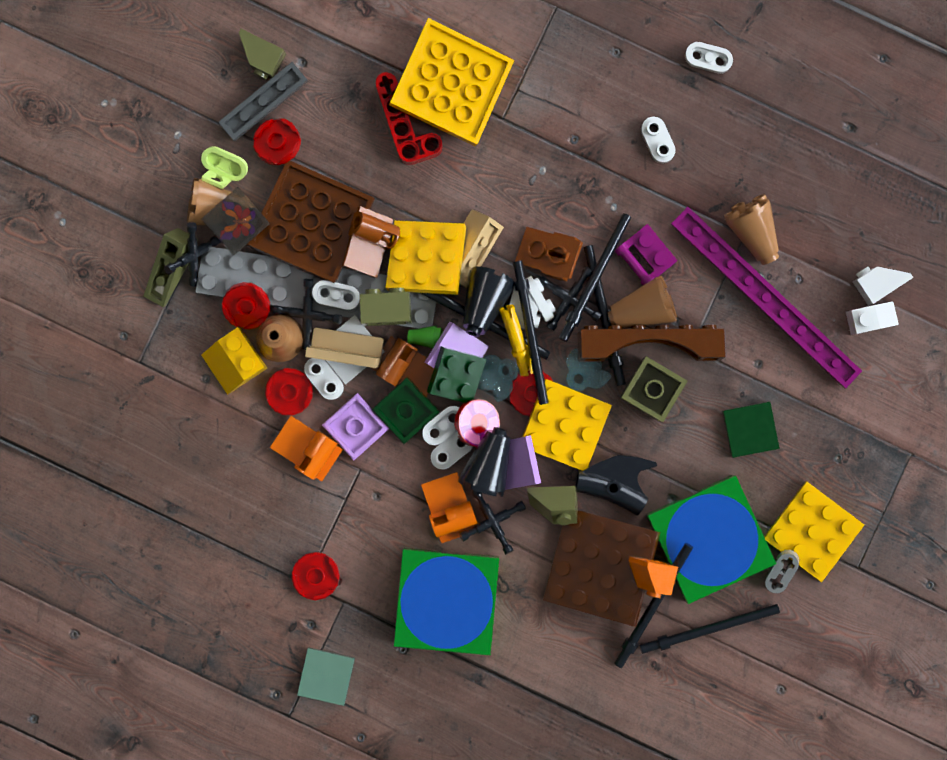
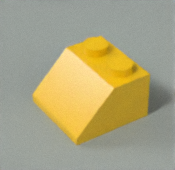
(233, 360)

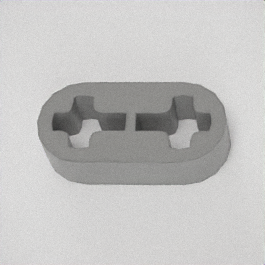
(777, 569)

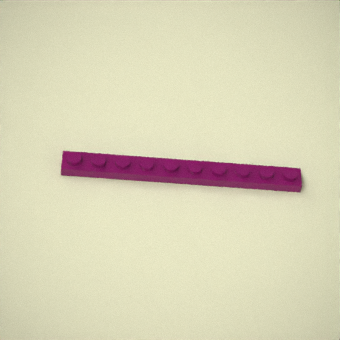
(766, 297)

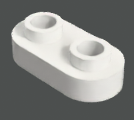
(708, 57)
(657, 139)
(336, 295)
(545, 307)
(323, 378)
(441, 423)
(452, 451)

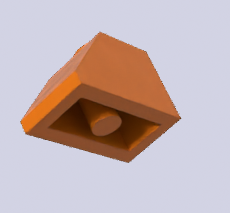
(653, 576)

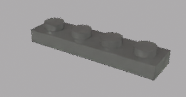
(263, 101)

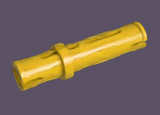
(520, 349)

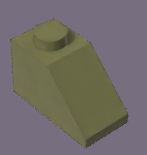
(262, 55)
(555, 503)

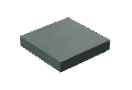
(326, 676)

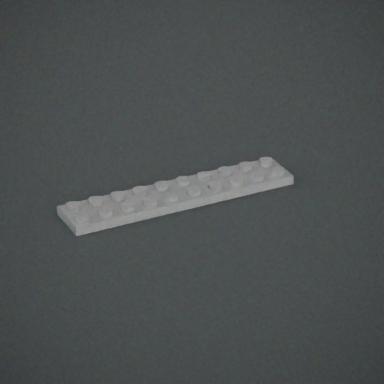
(285, 286)

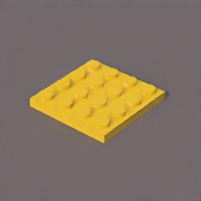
(451, 82)

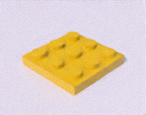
(427, 257)
(567, 425)
(814, 530)

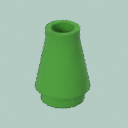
(425, 336)

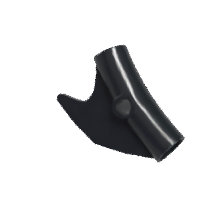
(623, 473)

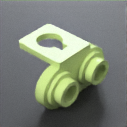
(222, 166)

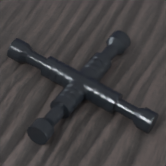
(192, 255)
(569, 298)
(307, 313)
(492, 521)

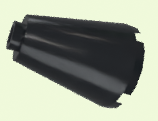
(484, 298)
(488, 464)

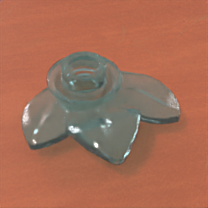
(590, 371)
(494, 378)

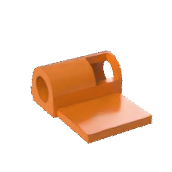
(307, 449)
(448, 507)

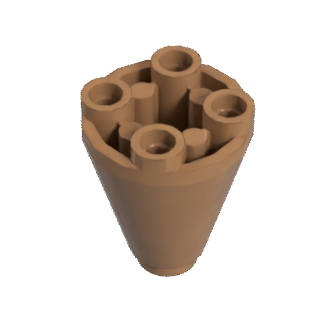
(755, 228)

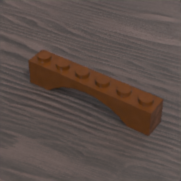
(700, 344)

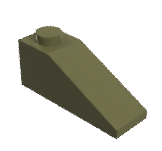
(160, 284)

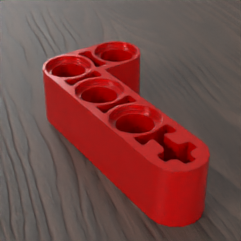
(402, 118)

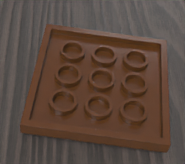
(309, 221)
(594, 568)

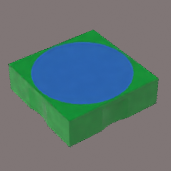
(722, 534)
(446, 601)

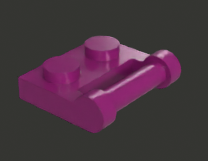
(652, 251)

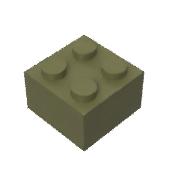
(385, 308)
(653, 389)

